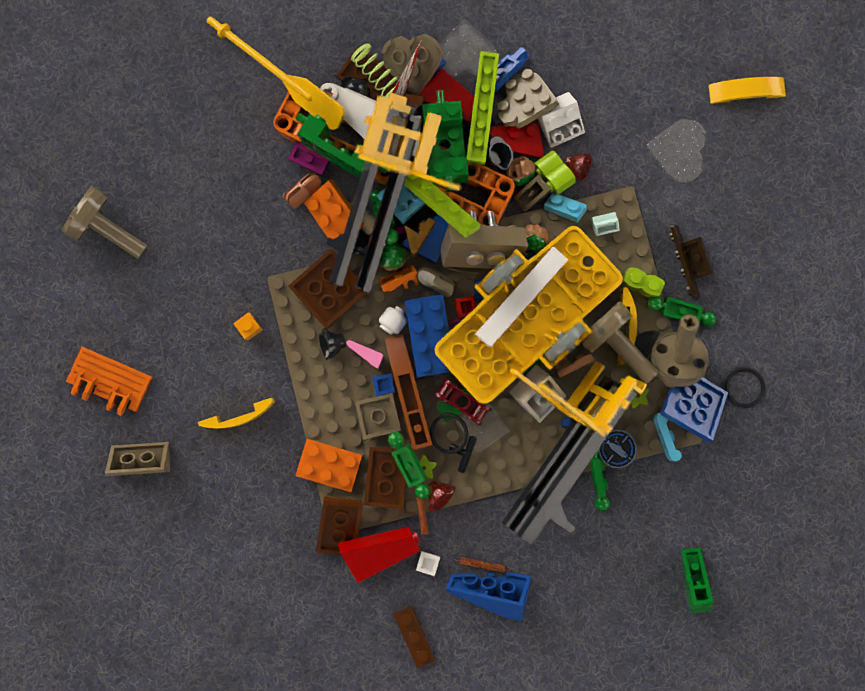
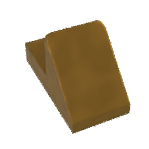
(417, 240)

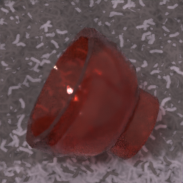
(579, 165)
(439, 495)

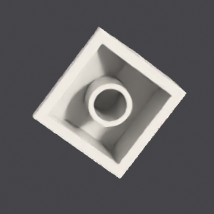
(530, 400)

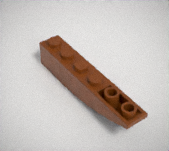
(408, 391)

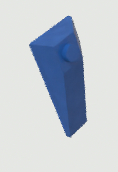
(499, 595)

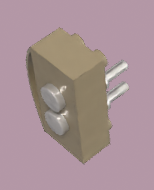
(482, 249)

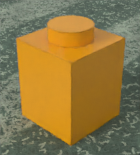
(248, 326)

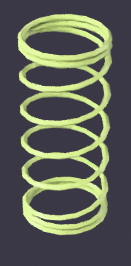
(361, 56)

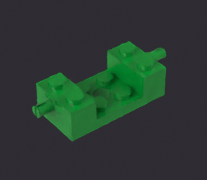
(315, 136)
(451, 163)

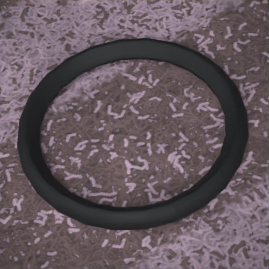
(761, 382)
(465, 430)

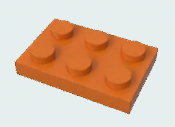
(330, 209)
(329, 465)

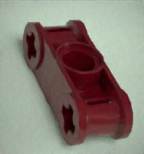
(454, 394)

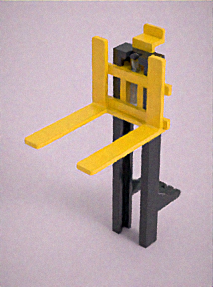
(393, 130)
(600, 416)

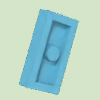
(565, 207)

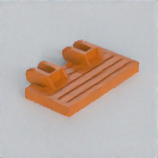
(111, 378)

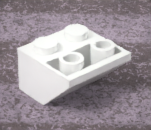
(562, 121)

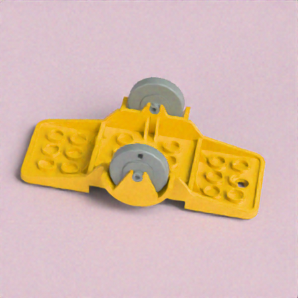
(543, 330)

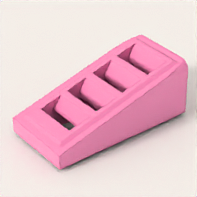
(371, 356)

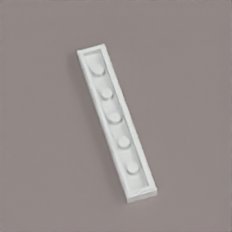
(521, 297)

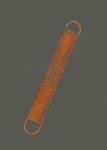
(421, 513)
(485, 567)

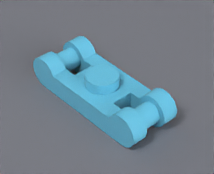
(666, 437)

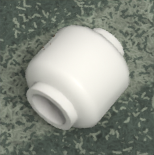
(393, 320)

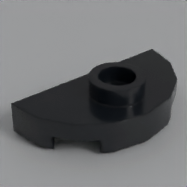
(645, 341)

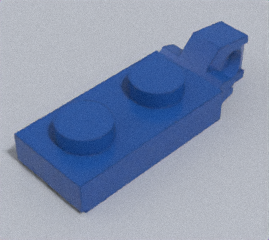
(509, 66)

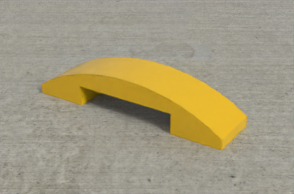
(747, 88)
(631, 330)
(260, 408)

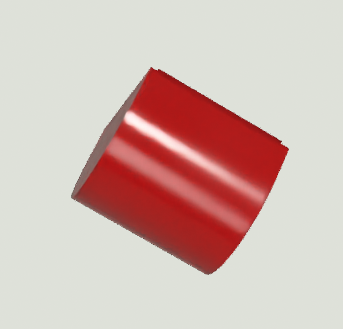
(464, 306)

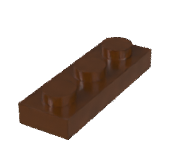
(414, 636)

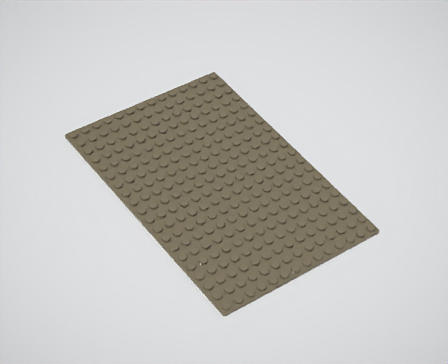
(331, 387)

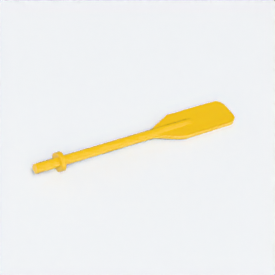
(301, 89)

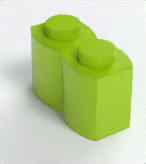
(554, 173)
(647, 285)

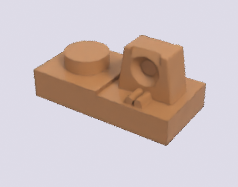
(565, 367)

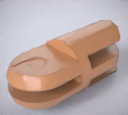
(302, 190)

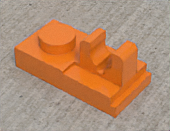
(393, 280)

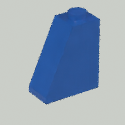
(431, 248)

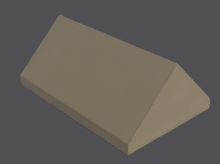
(138, 459)

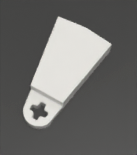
(355, 106)

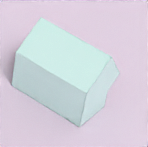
(605, 224)

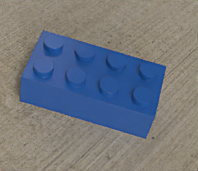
(427, 327)

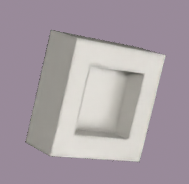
(428, 563)

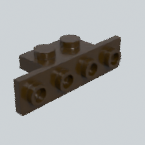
(693, 259)

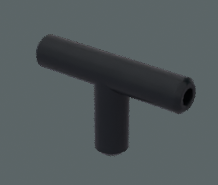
(465, 453)

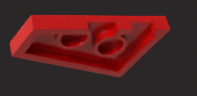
(522, 140)

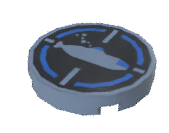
(618, 449)

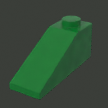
(696, 581)

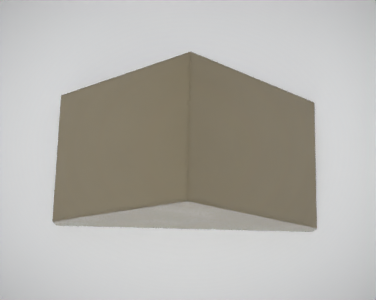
(532, 193)

